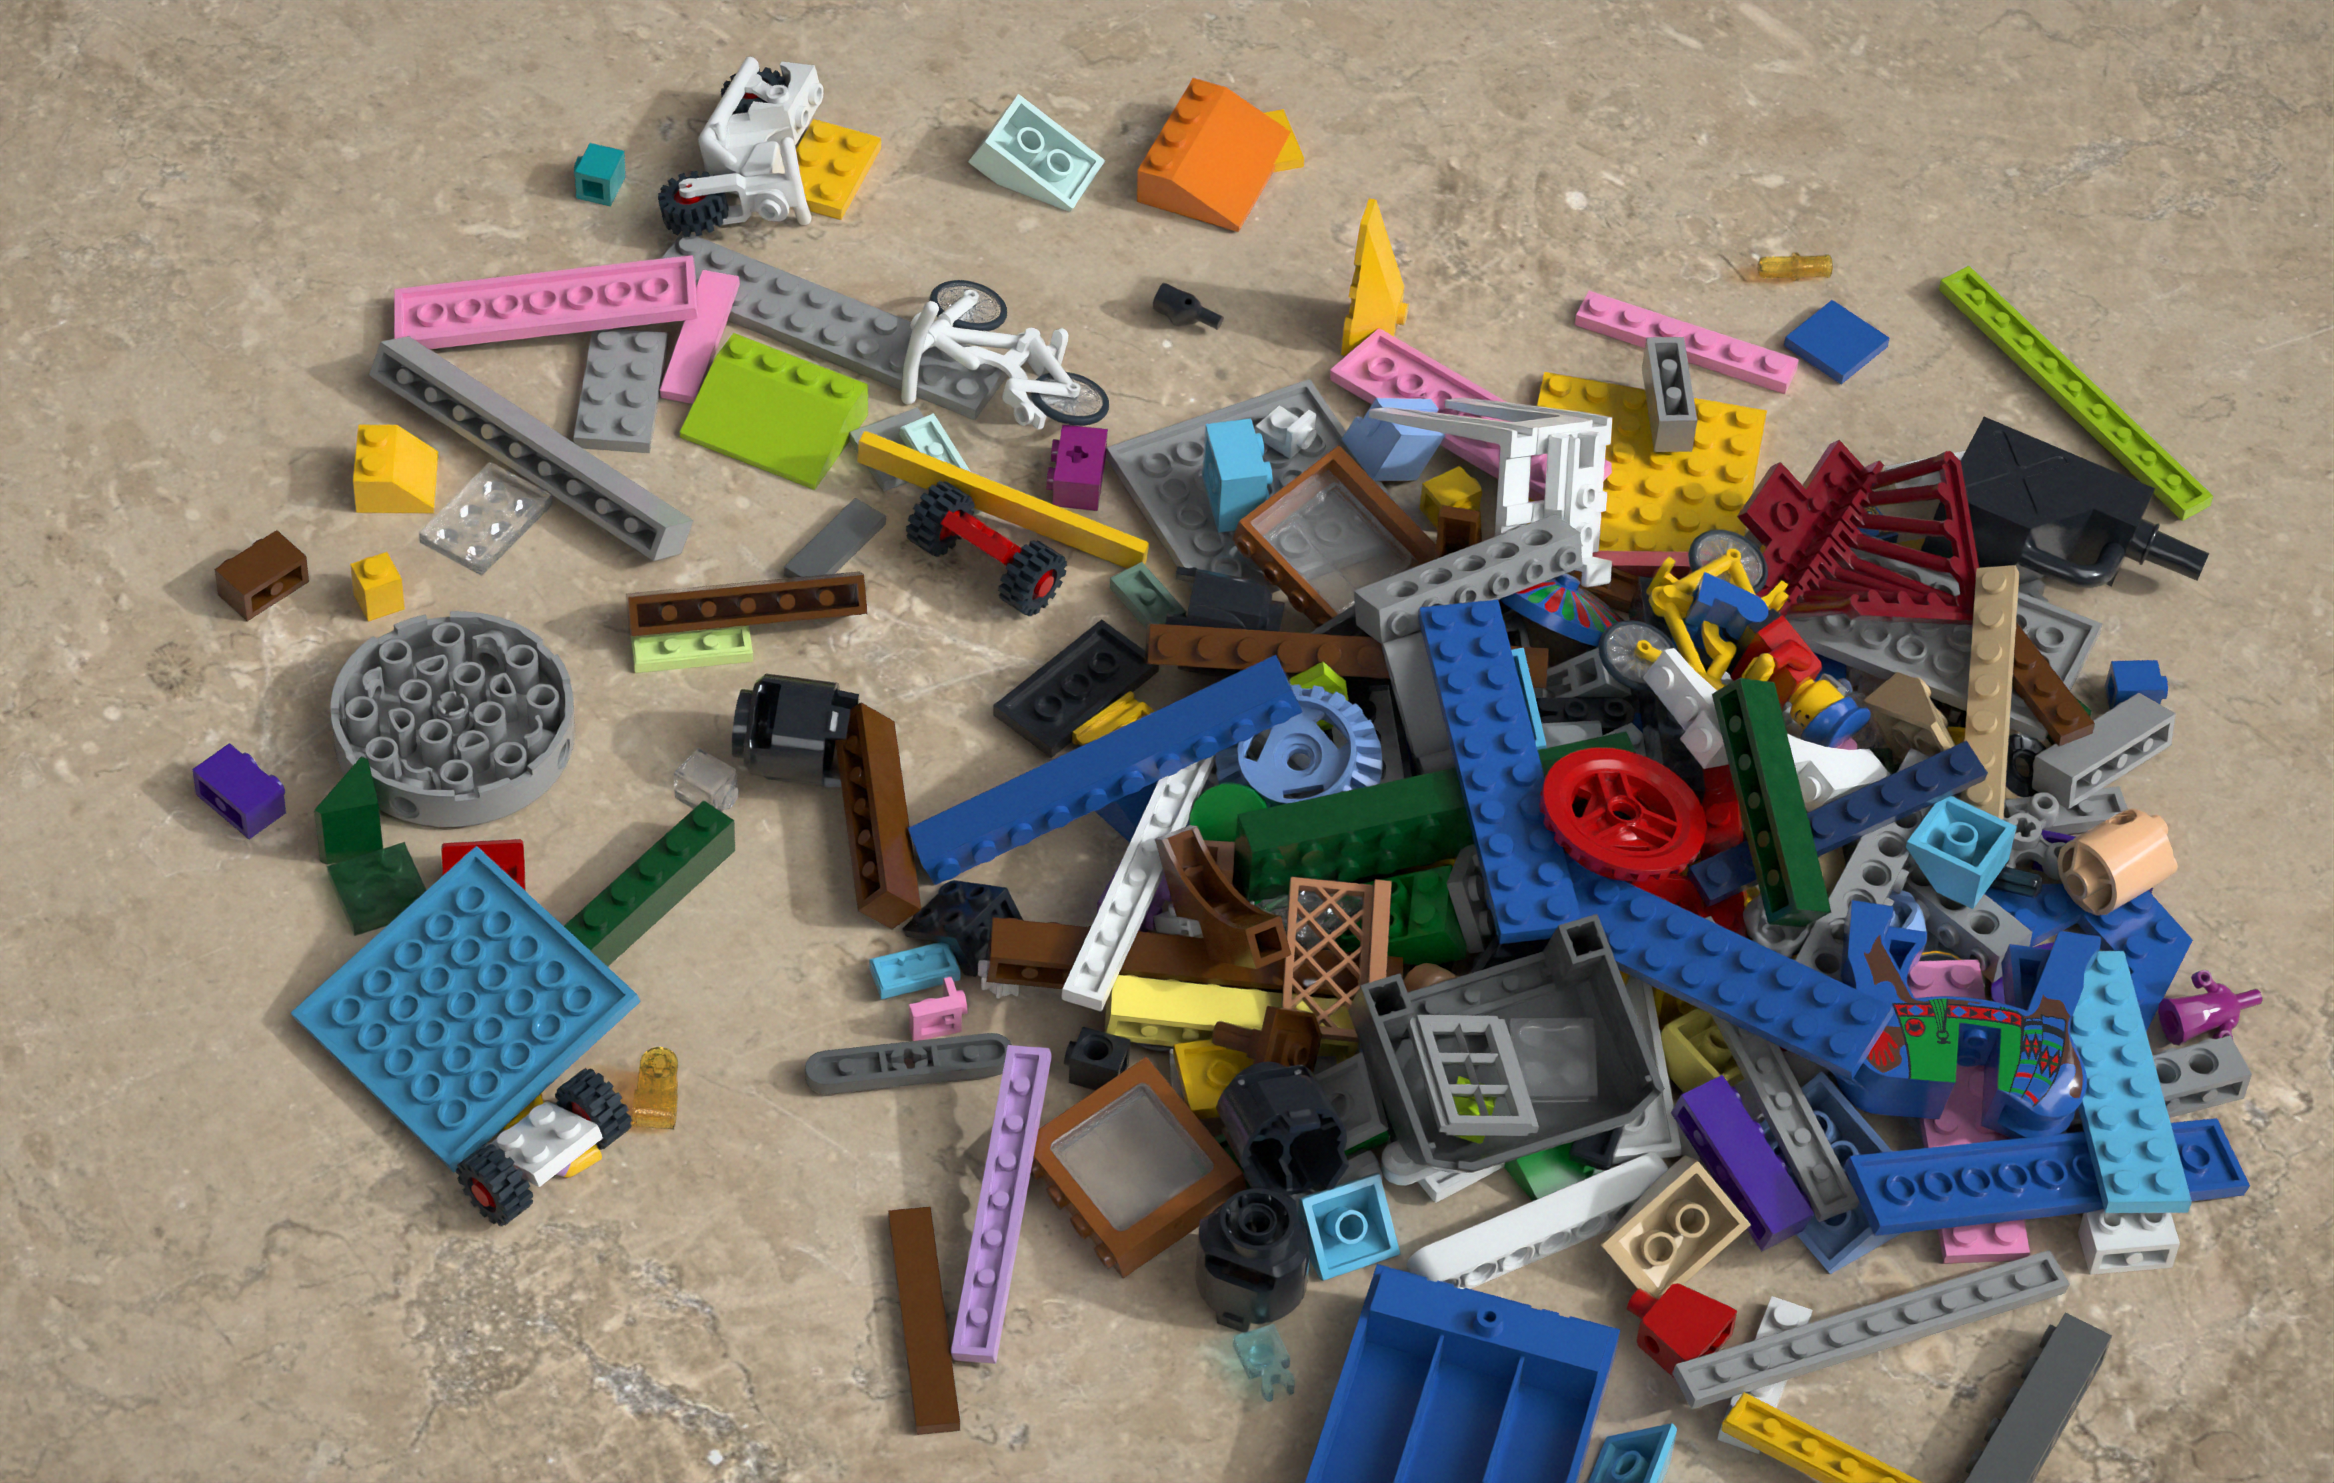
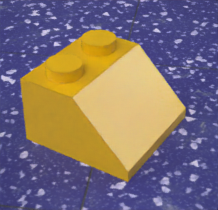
(393, 471)

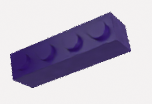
(1742, 1162)

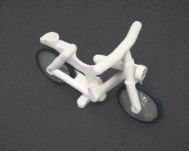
(966, 316)

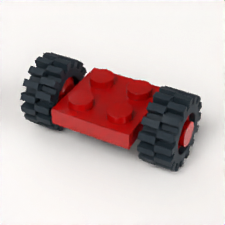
(1032, 569)

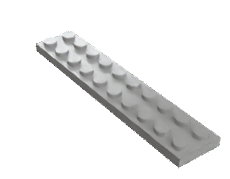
(839, 328)

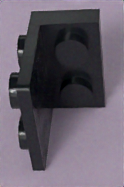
(963, 919)

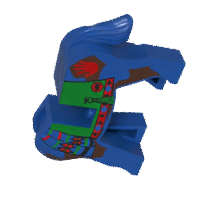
(2026, 1044)

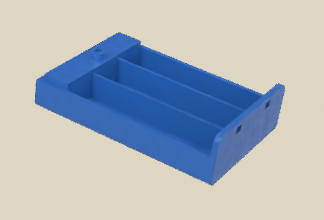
(1462, 1389)

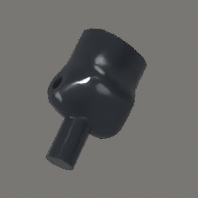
(1183, 308)

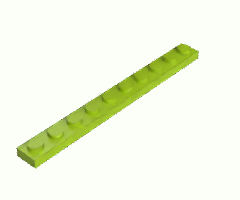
(2076, 393)

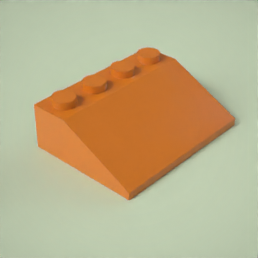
(1211, 157)

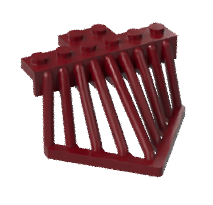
(1813, 526)

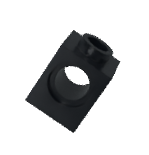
(1096, 1058)

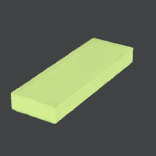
(691, 649)

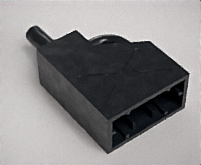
(2057, 514)

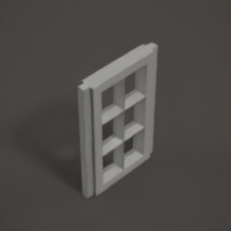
(1440, 1091)

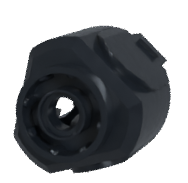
(1226, 603)
(791, 728)
(1283, 1128)
(1254, 1233)

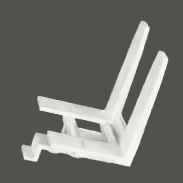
(1574, 470)

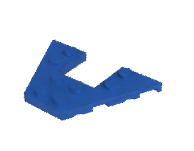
(2140, 928)

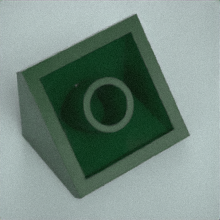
(349, 817)

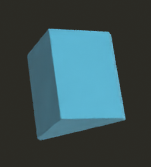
(1348, 1226)
(1636, 1456)

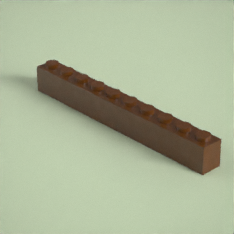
(1295, 651)
(1045, 953)

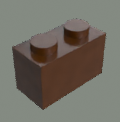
(261, 575)

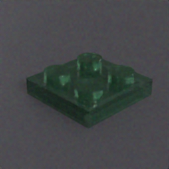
(376, 887)

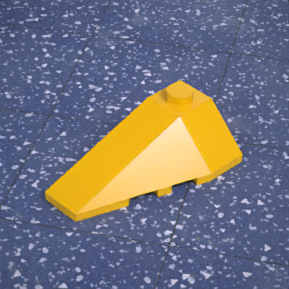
(1376, 284)

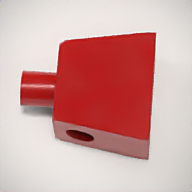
(1680, 1325)

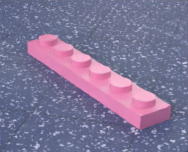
(1702, 345)

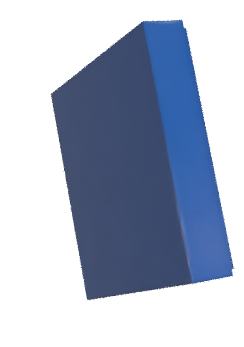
(1836, 342)

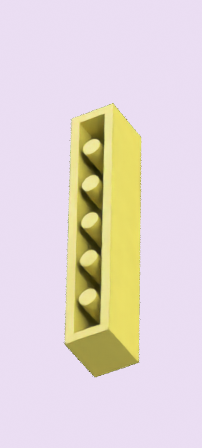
(1187, 1012)

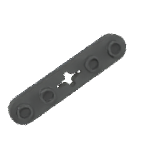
(885, 1067)

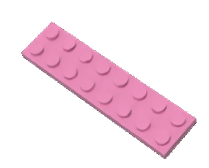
(547, 303)
(1393, 369)
(1962, 1121)

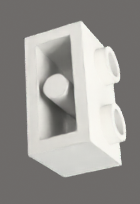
(2128, 1241)

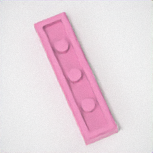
(700, 337)

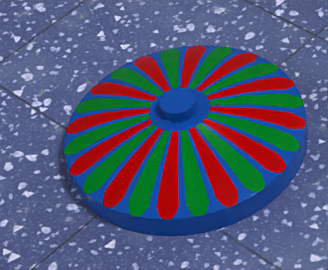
(1565, 609)

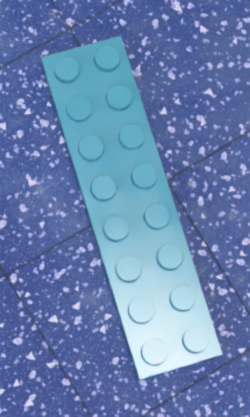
(2123, 1098)

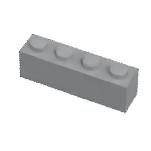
(2118, 744)

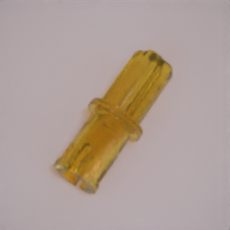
(1795, 266)

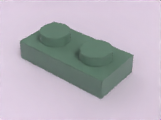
(1145, 595)

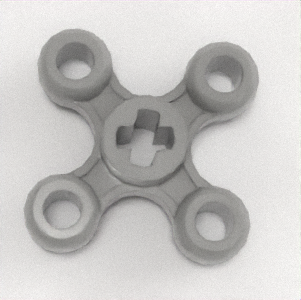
(2028, 841)

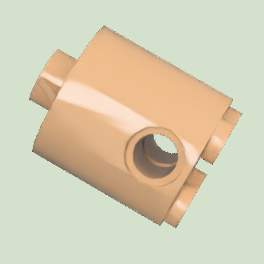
(2116, 861)

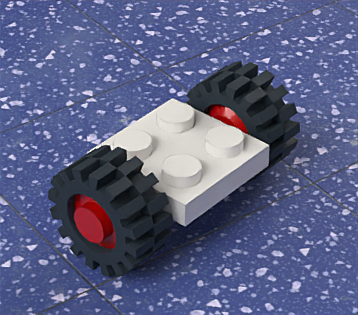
(542, 1146)

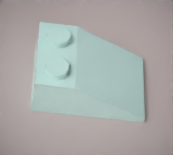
(1036, 157)

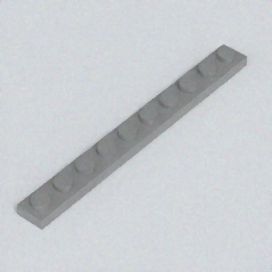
(1870, 1329)

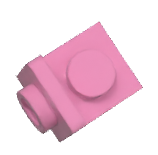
(938, 1016)

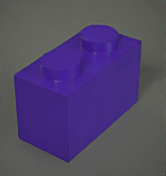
(239, 790)

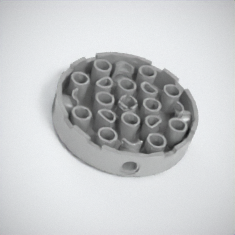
(455, 718)

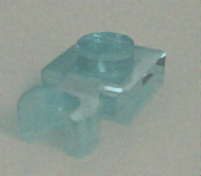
(1265, 1355)

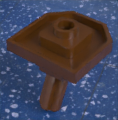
(1285, 1038)

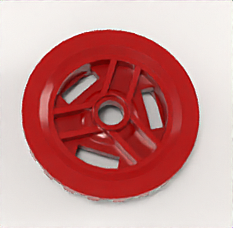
(1664, 811)

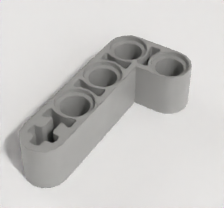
(1418, 703)

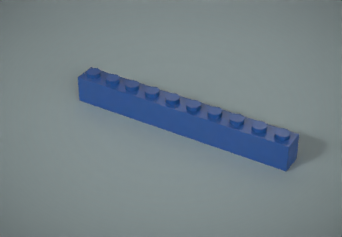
(1105, 770)

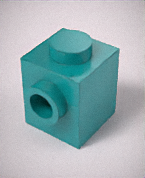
(599, 174)

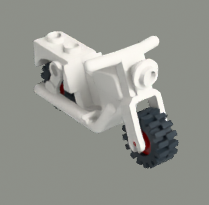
(742, 152)

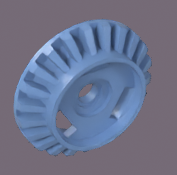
(1330, 768)

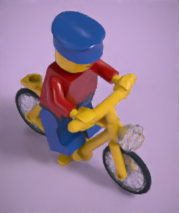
(1723, 615)

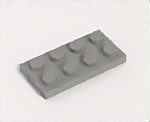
(621, 390)

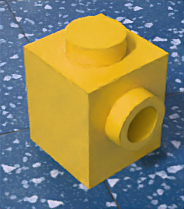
(1451, 489)
(377, 586)

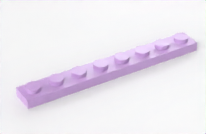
(1001, 1205)

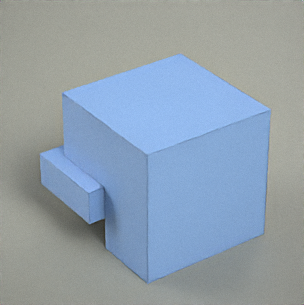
(1391, 449)

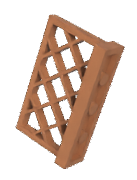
(1371, 953)

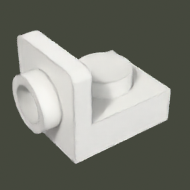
(1287, 432)

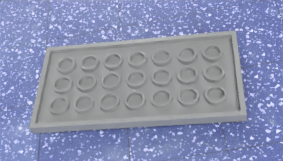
(1943, 651)

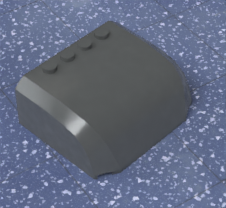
(1566, 980)

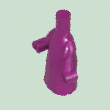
(2196, 1014)

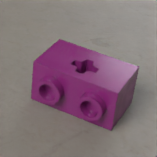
(1079, 467)

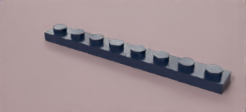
(1851, 817)

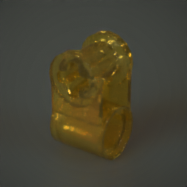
(656, 1090)

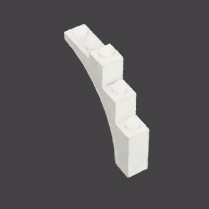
(1822, 771)

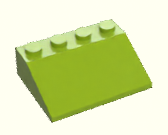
(775, 411)

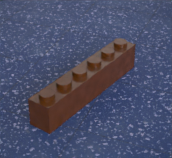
(746, 603)
(877, 818)

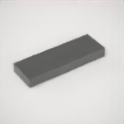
(837, 541)

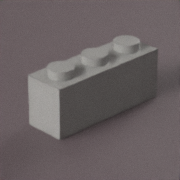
(1669, 394)

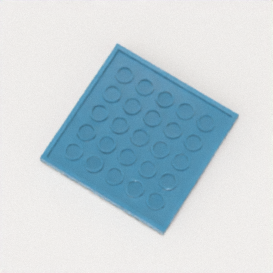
(465, 1008)

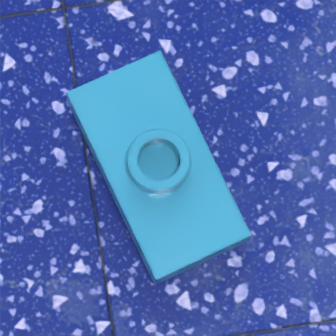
(913, 969)

